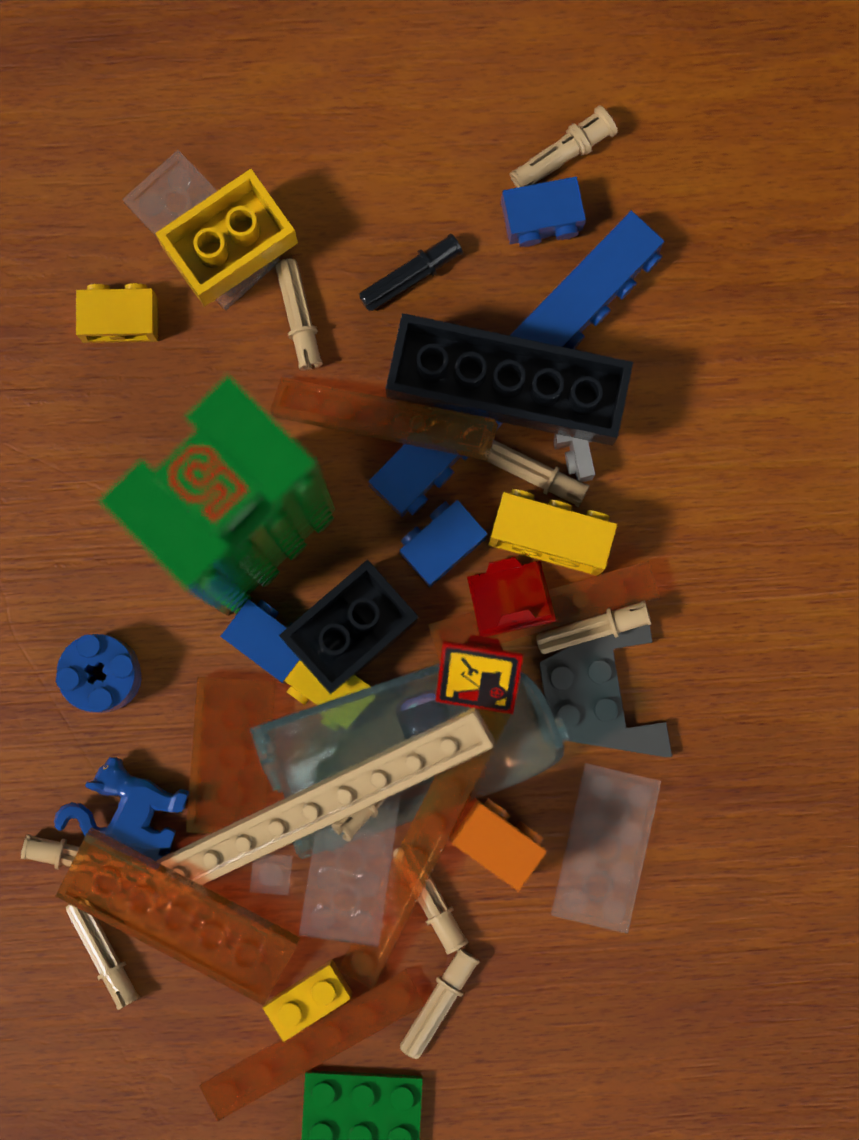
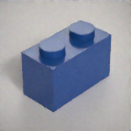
(543, 211)
(442, 542)
(257, 636)

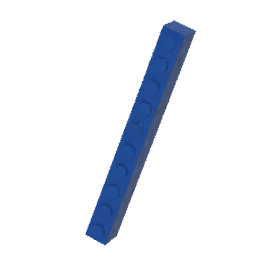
(557, 321)

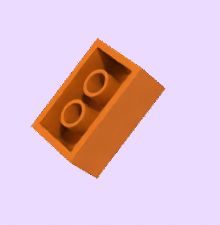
(497, 844)

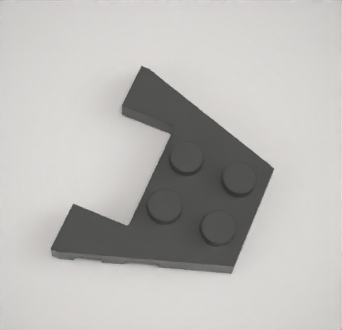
(586, 694)

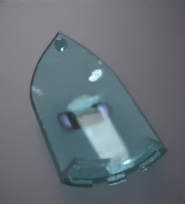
(352, 728)

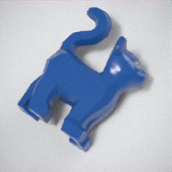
(134, 813)

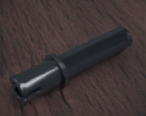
(411, 272)

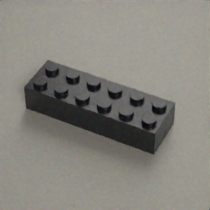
(509, 379)

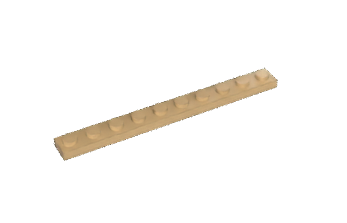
(333, 798)

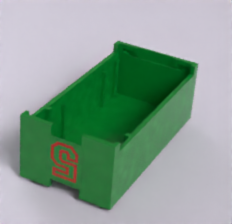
(225, 501)

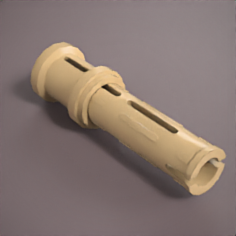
(576, 141)

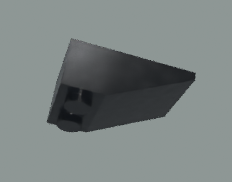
(349, 627)

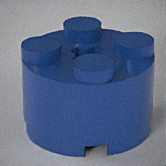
(77, 678)

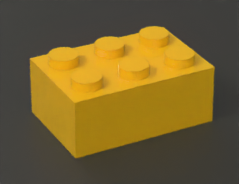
(227, 237)
(553, 532)

